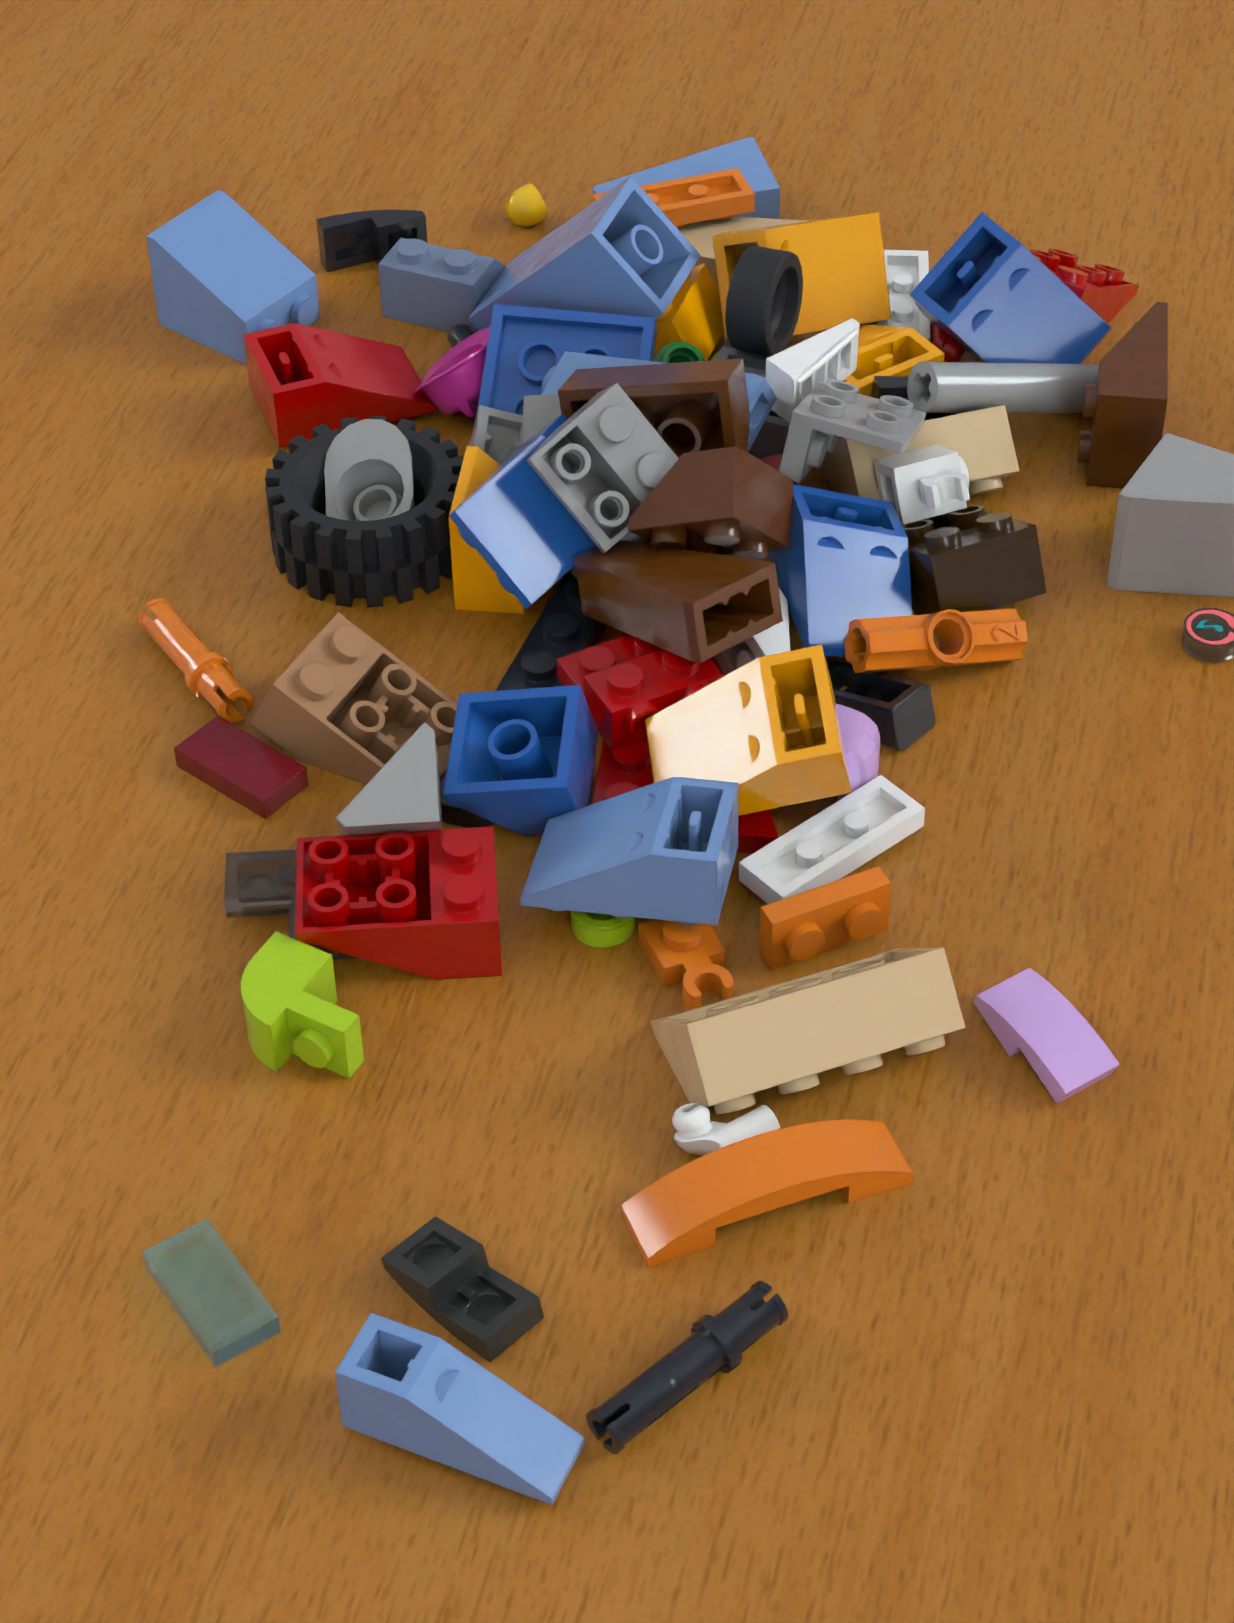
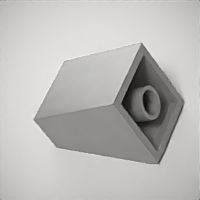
(1176, 523)

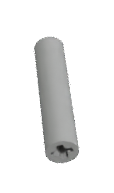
(1018, 386)

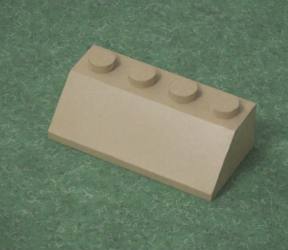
(811, 1026)

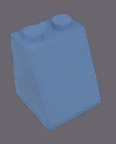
(226, 277)

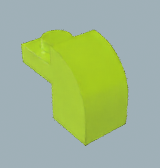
(292, 1008)

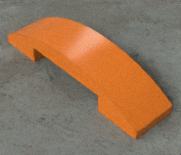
(759, 1175)

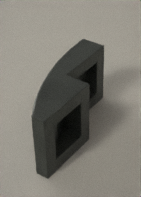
(460, 1291)

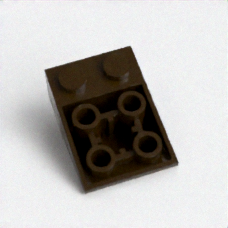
(972, 561)

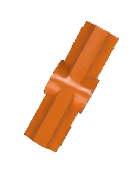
(909, 642)

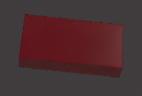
(241, 767)

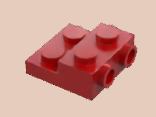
(631, 682)

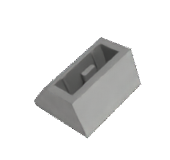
(603, 464)

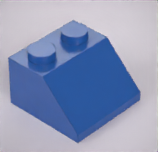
(522, 755)

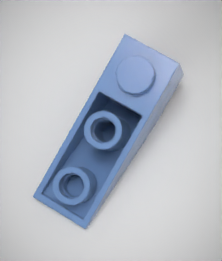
(451, 1410)

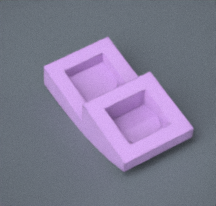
(1049, 1031)

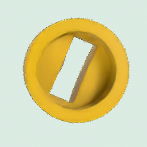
(526, 206)

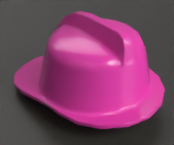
(457, 376)

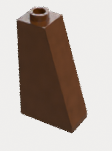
(679, 596)

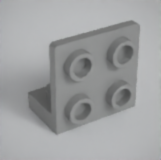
(841, 411)

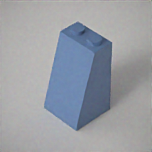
(606, 259)

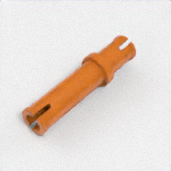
(205, 672)

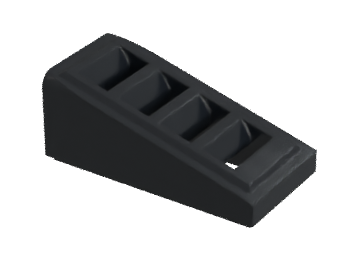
(894, 703)

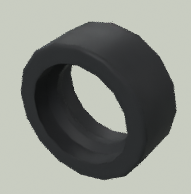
(764, 300)

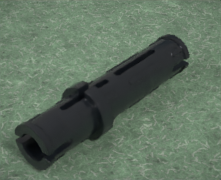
(712, 1347)

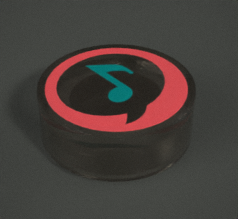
(1209, 635)

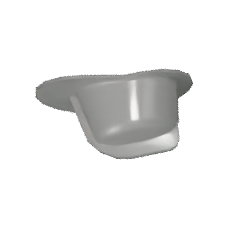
(368, 472)

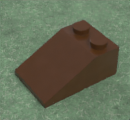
(1127, 403)

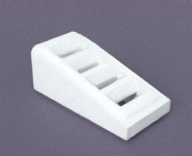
(804, 365)

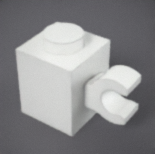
(923, 482)

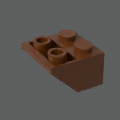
(718, 505)

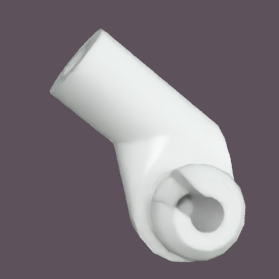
(700, 1135)

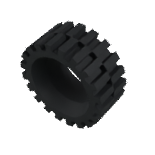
(362, 556)

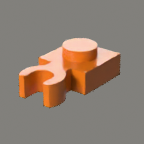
(686, 956)

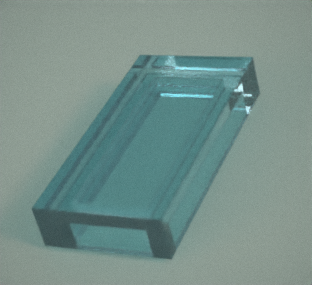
(211, 1292)

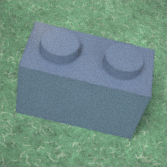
(434, 284)

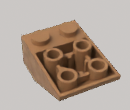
(352, 705)

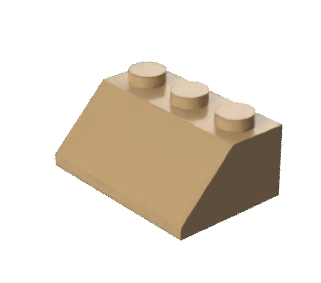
(978, 436)

